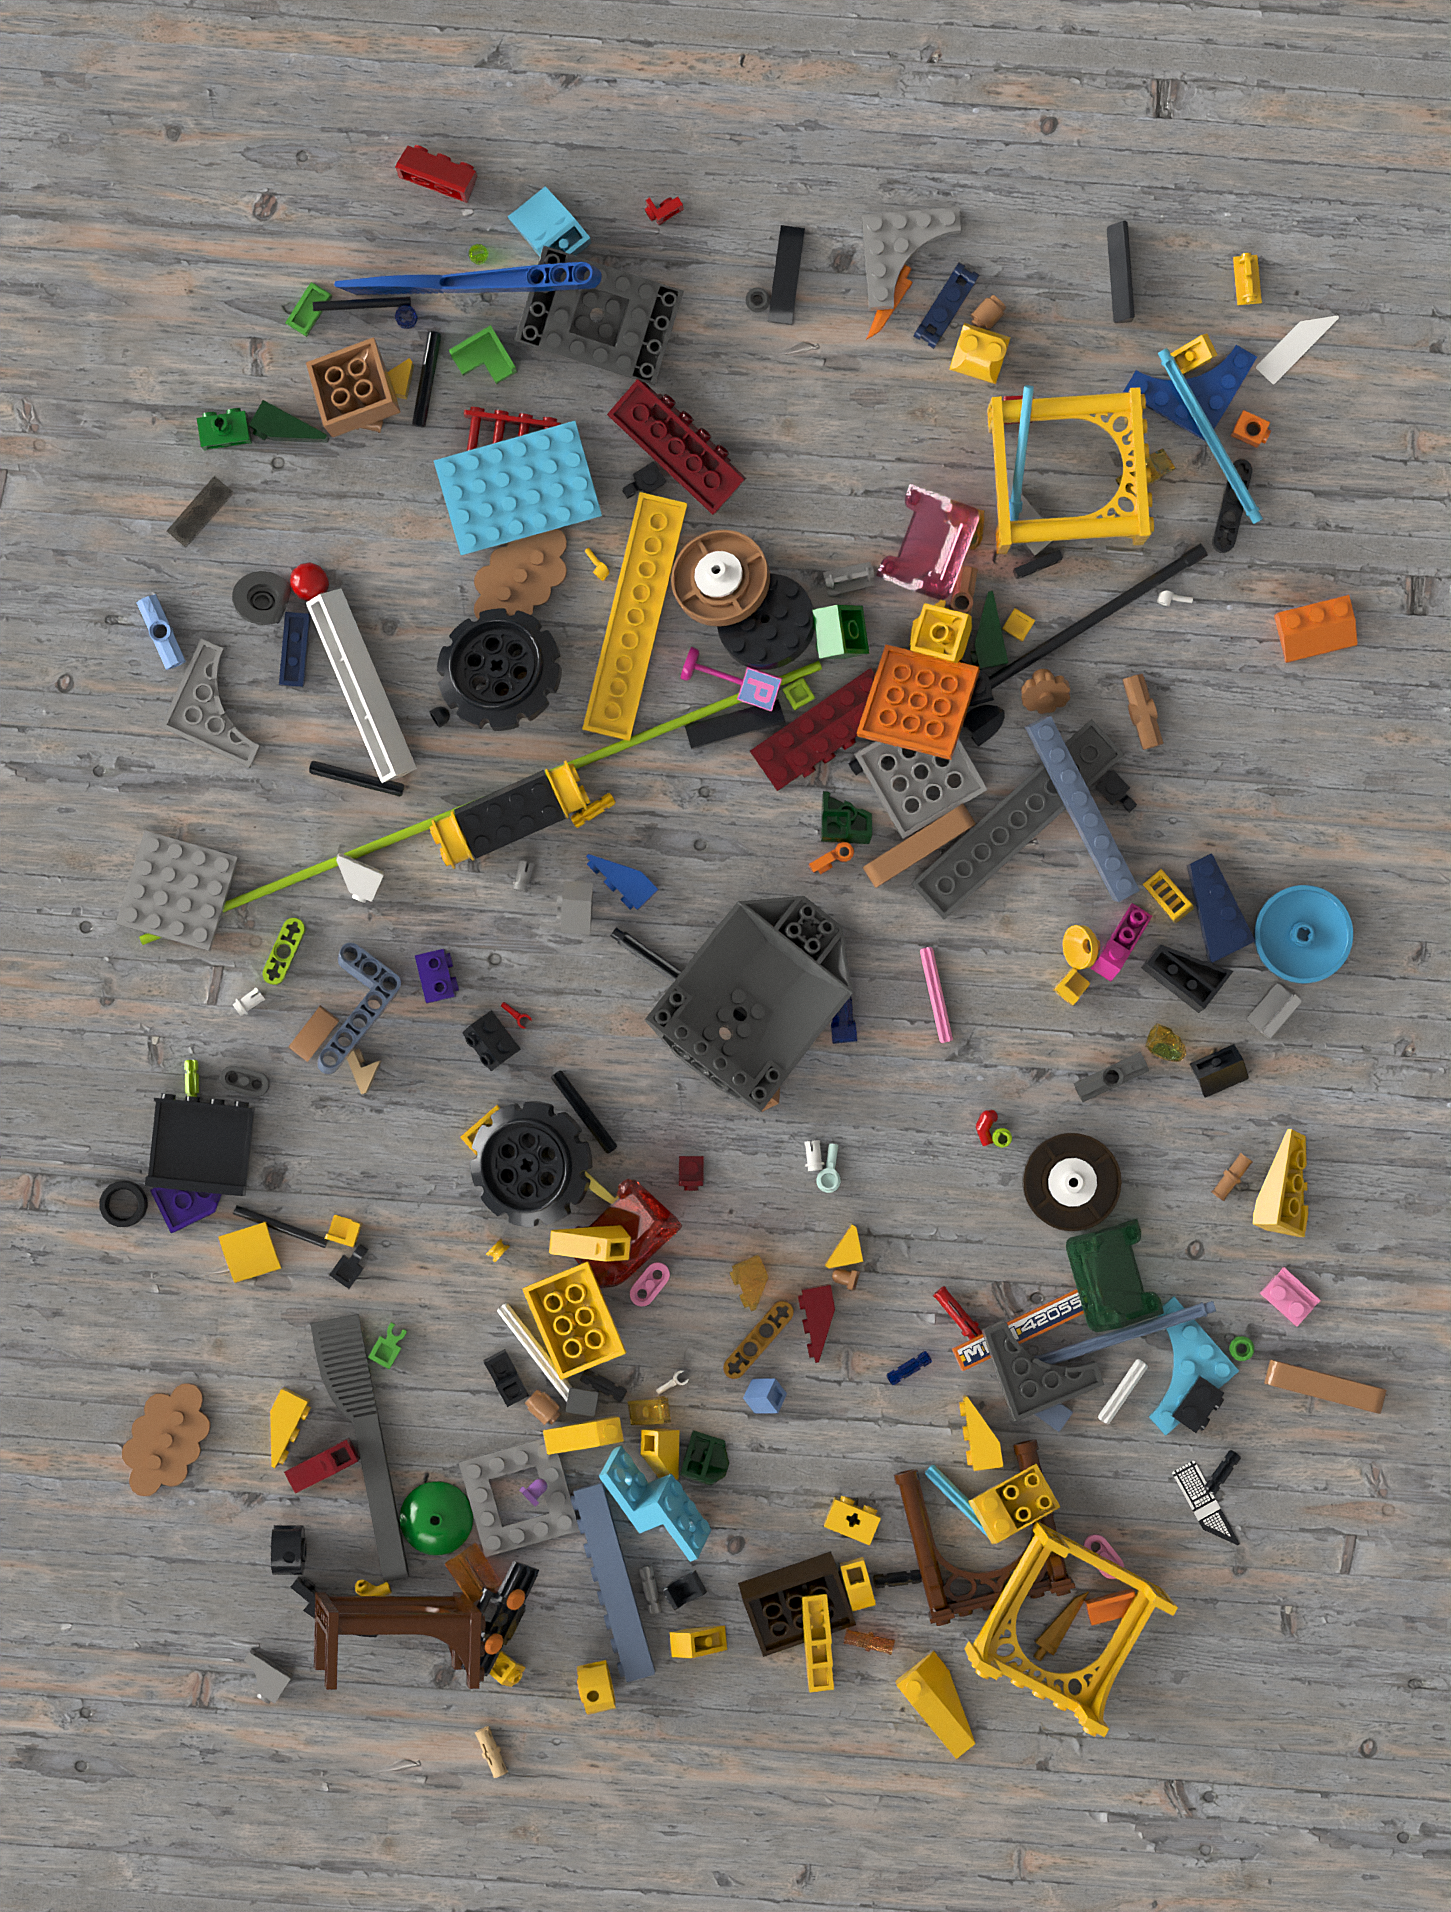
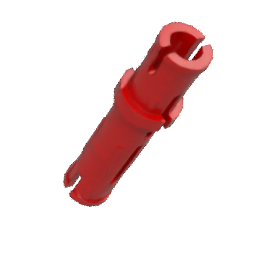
(943, 1297)

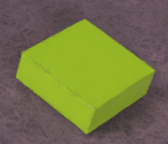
(798, 693)

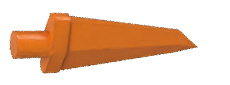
(882, 316)

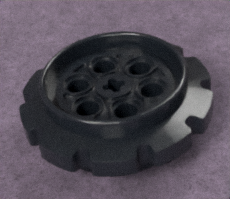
(525, 696)
(571, 1160)

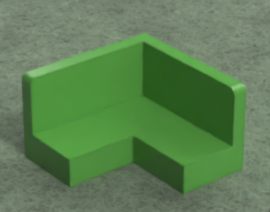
(484, 349)

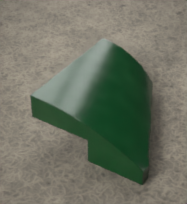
(844, 822)

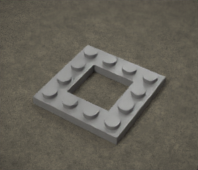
(499, 1538)

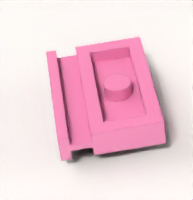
(1290, 1296)

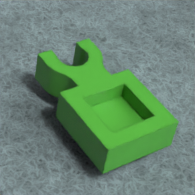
(386, 1348)

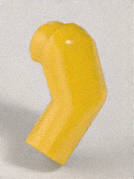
(365, 1588)

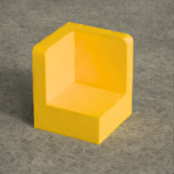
(1071, 986)
(344, 1231)

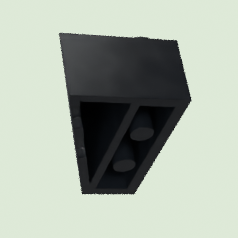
(1185, 976)

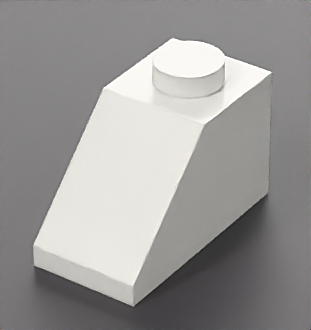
(359, 877)

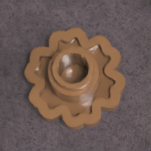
(1045, 692)

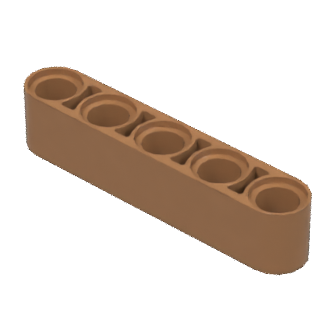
(919, 845)
(1325, 1386)

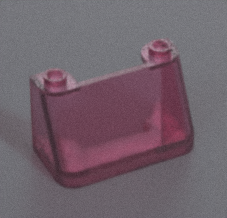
(932, 544)

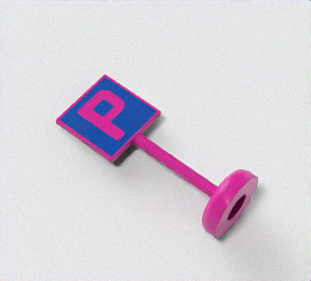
(756, 688)

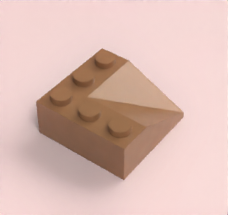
(352, 388)

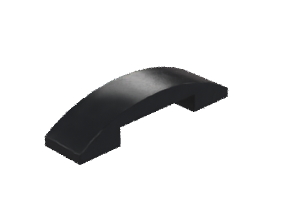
(786, 275)

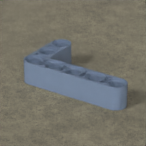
(363, 1010)

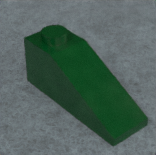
(280, 426)
(989, 641)

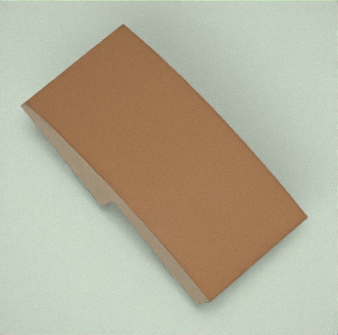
(313, 1033)

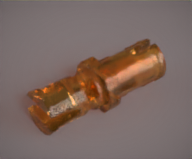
(869, 1641)

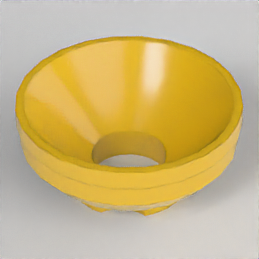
(1076, 947)

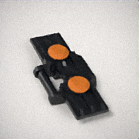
(509, 1611)

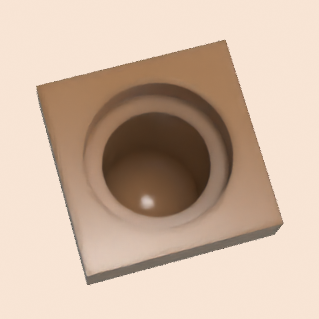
(846, 1278)

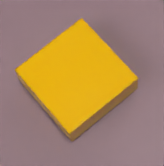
(1018, 624)

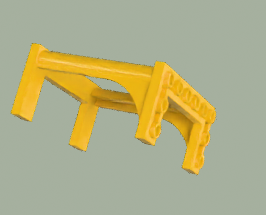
(1131, 524)
(1091, 1699)

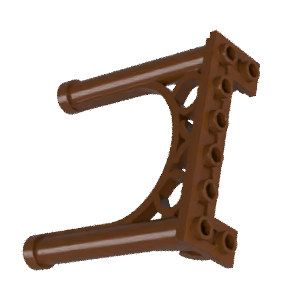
(928, 1555)

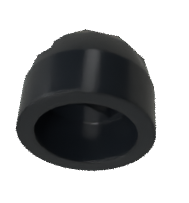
(440, 716)

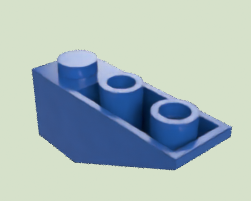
(629, 882)

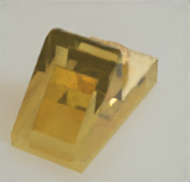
(649, 1411)

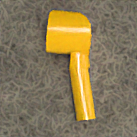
(601, 570)

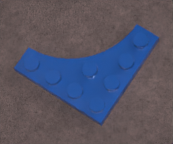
(1212, 390)

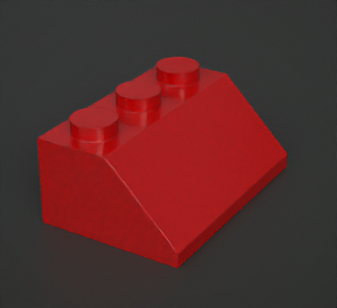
(436, 173)

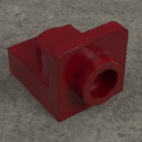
(691, 1172)

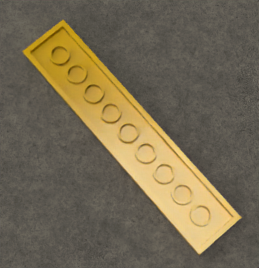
(634, 616)

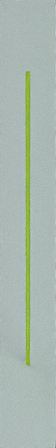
(425, 825)

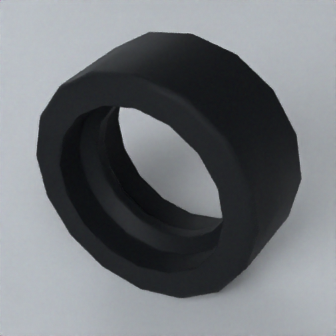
(123, 1222)

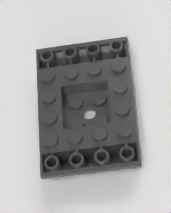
(633, 326)

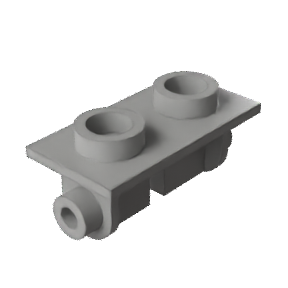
(849, 578)

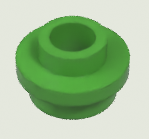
(1249, 1348)

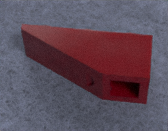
(819, 1312)
(322, 1465)

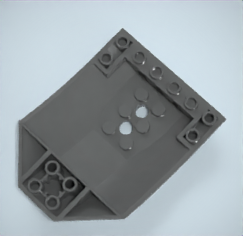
(780, 966)

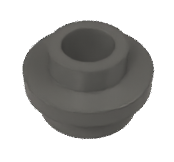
(761, 293)

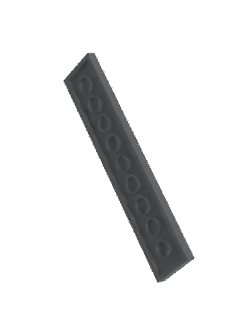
(1011, 825)

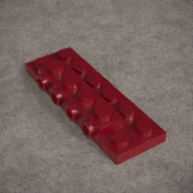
(677, 445)
(815, 734)

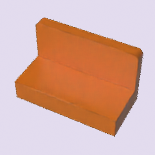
(1109, 1606)

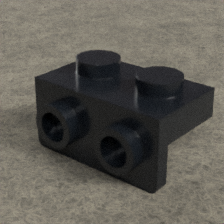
(490, 1041)
(1198, 1405)

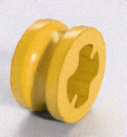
(497, 1250)

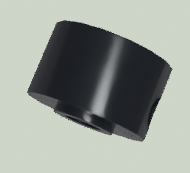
(288, 1550)

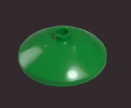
(438, 1500)

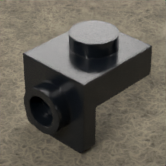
(684, 1590)

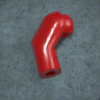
(984, 1124)

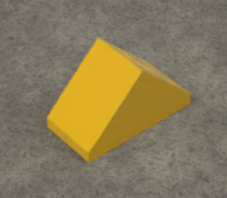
(401, 378)
(847, 1251)

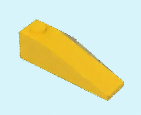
(1281, 1198)
(935, 1698)

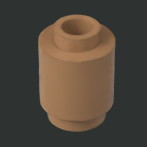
(988, 313)
(543, 1407)

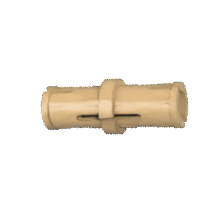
(491, 1752)

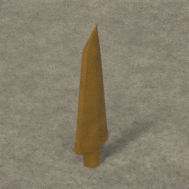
(1055, 1632)

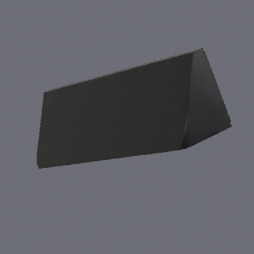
(1120, 272)
(733, 725)

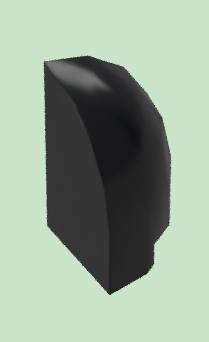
(984, 722)

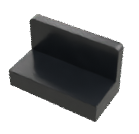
(1219, 1070)

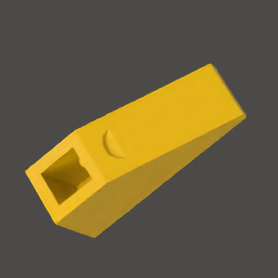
(591, 1243)
(284, 1419)
(984, 1446)

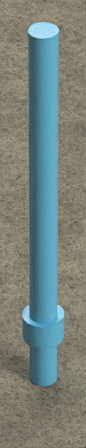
(1015, 502)

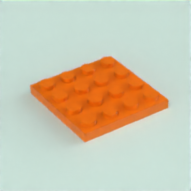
(918, 702)

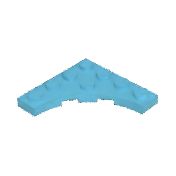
(1193, 1356)

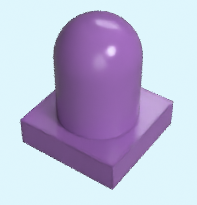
(534, 1491)

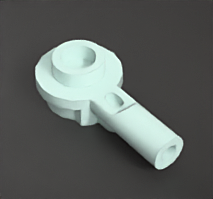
(828, 1179)

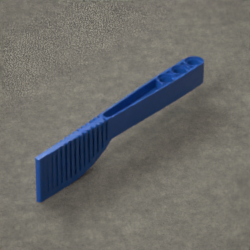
(487, 281)

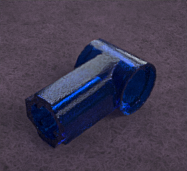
(843, 1026)

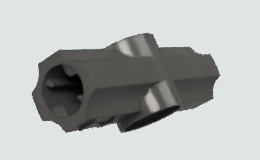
(1126, 1070)

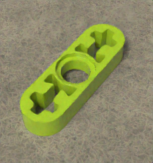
(286, 932)

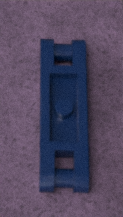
(946, 305)

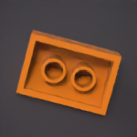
(1316, 628)

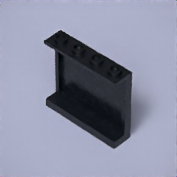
(200, 1145)

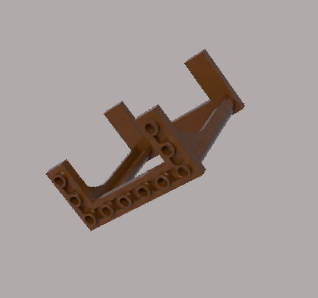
(447, 1618)

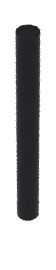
(361, 303)
(280, 1226)

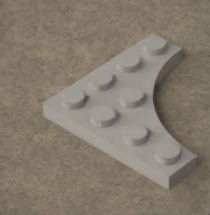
(891, 242)
(199, 713)

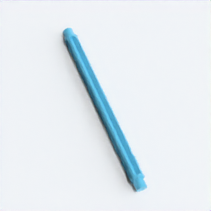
(1210, 436)

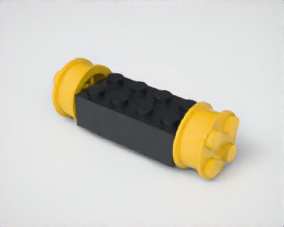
(509, 814)

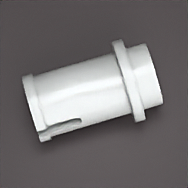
(248, 1002)
(813, 1154)

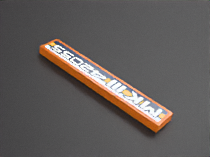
(1023, 1328)

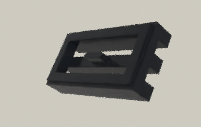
(1038, 564)

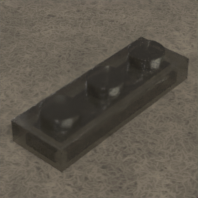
(200, 511)

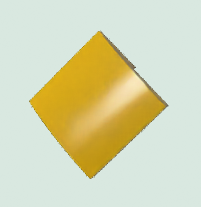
(249, 1252)

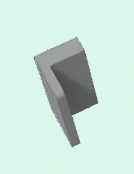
(1273, 1010)

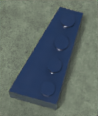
(1217, 910)

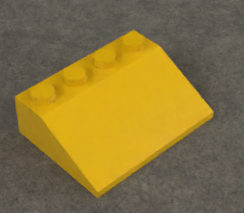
(574, 1320)

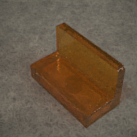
(473, 1572)

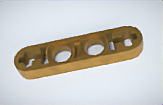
(755, 1337)

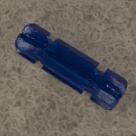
(909, 1368)

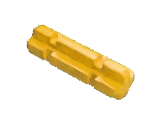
(594, 810)

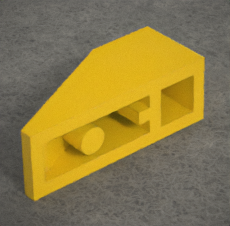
(583, 1435)

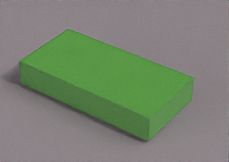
(302, 317)

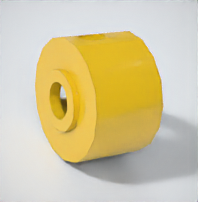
(596, 1687)

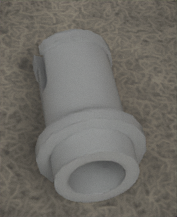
(523, 876)

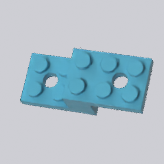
(655, 1503)

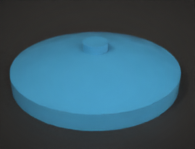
(1303, 934)

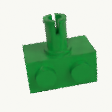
(224, 429)

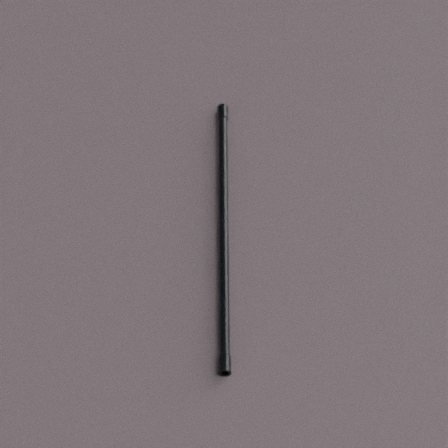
(1186, 560)

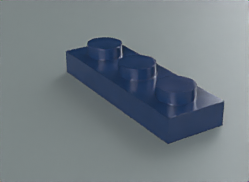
(294, 649)

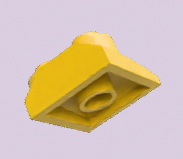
(979, 353)
(942, 633)

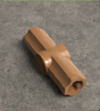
(964, 588)
(1142, 711)

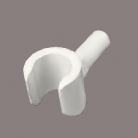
(1166, 596)
(673, 1382)

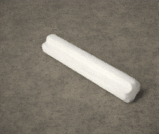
(1122, 1391)

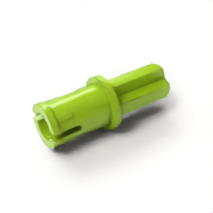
(1002, 1137)

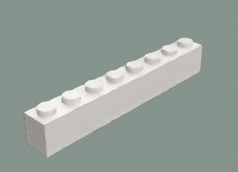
(361, 685)

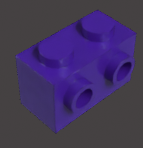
(436, 975)

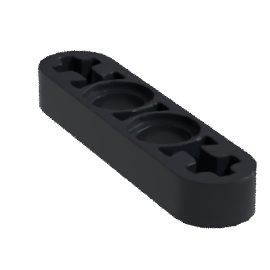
(1232, 506)

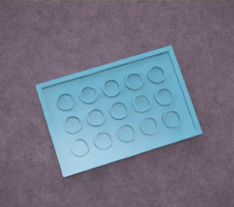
(518, 487)

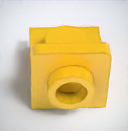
(506, 1670)

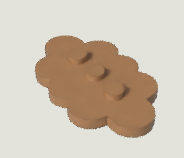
(522, 573)
(166, 1439)

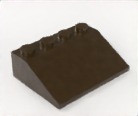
(776, 1601)

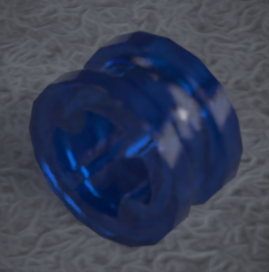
(408, 324)

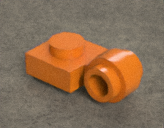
(824, 862)

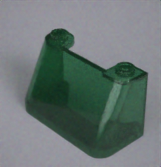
(1110, 1277)

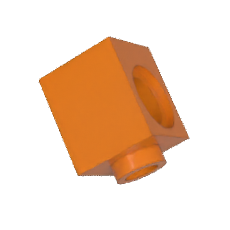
(1240, 432)

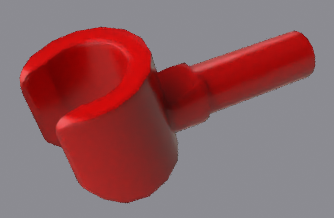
(515, 1014)

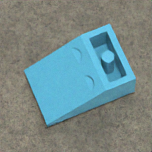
(548, 223)

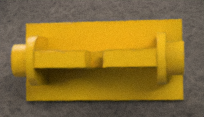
(1247, 279)

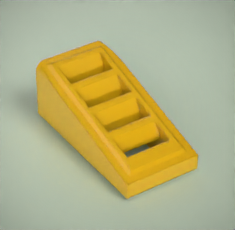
(1183, 911)

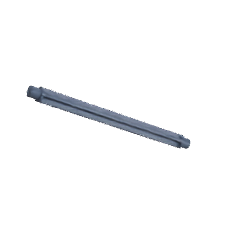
(1127, 1333)

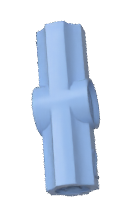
(167, 646)

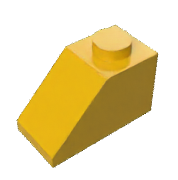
(698, 1641)

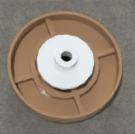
(720, 578)

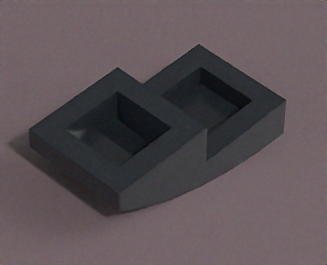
(506, 1378)

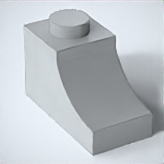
(270, 1677)

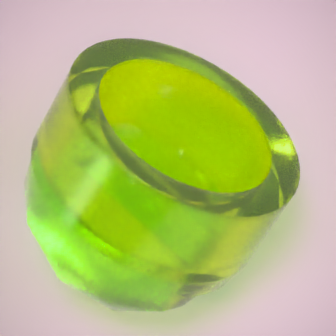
(478, 258)

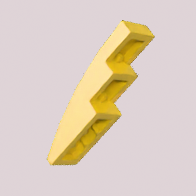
(817, 1643)

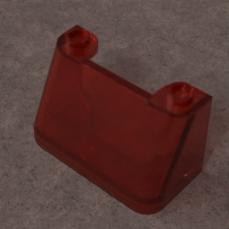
(646, 1223)

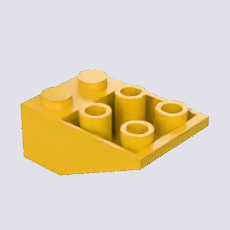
(1014, 1504)

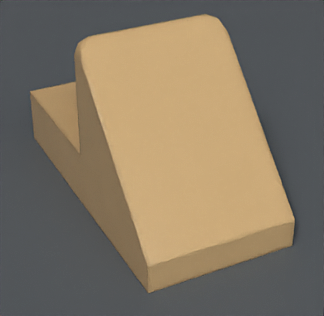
(363, 1075)

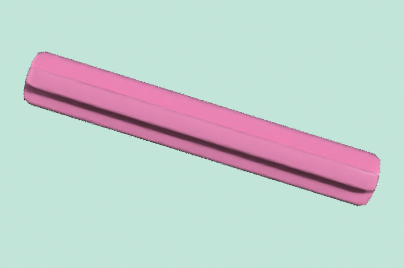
(936, 995)

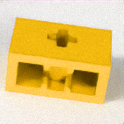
(838, 1521)

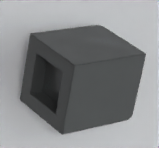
(582, 1402)

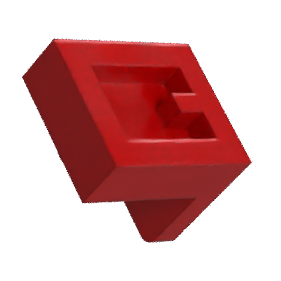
(668, 209)

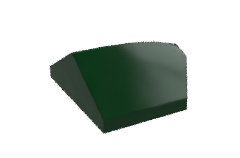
(705, 1459)

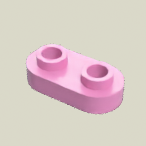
(650, 1284)
(1105, 1550)

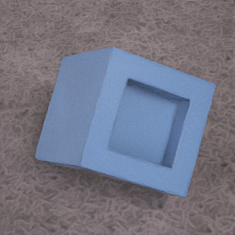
(764, 1396)

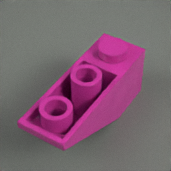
(1121, 942)

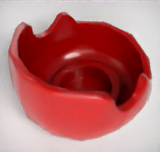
(308, 581)

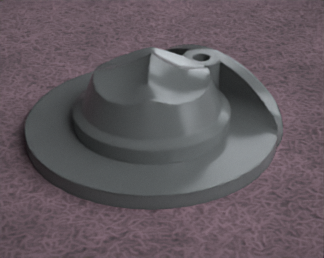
(261, 597)

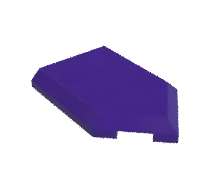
(184, 1207)

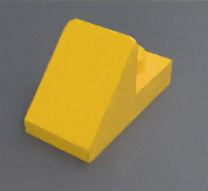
(1194, 354)

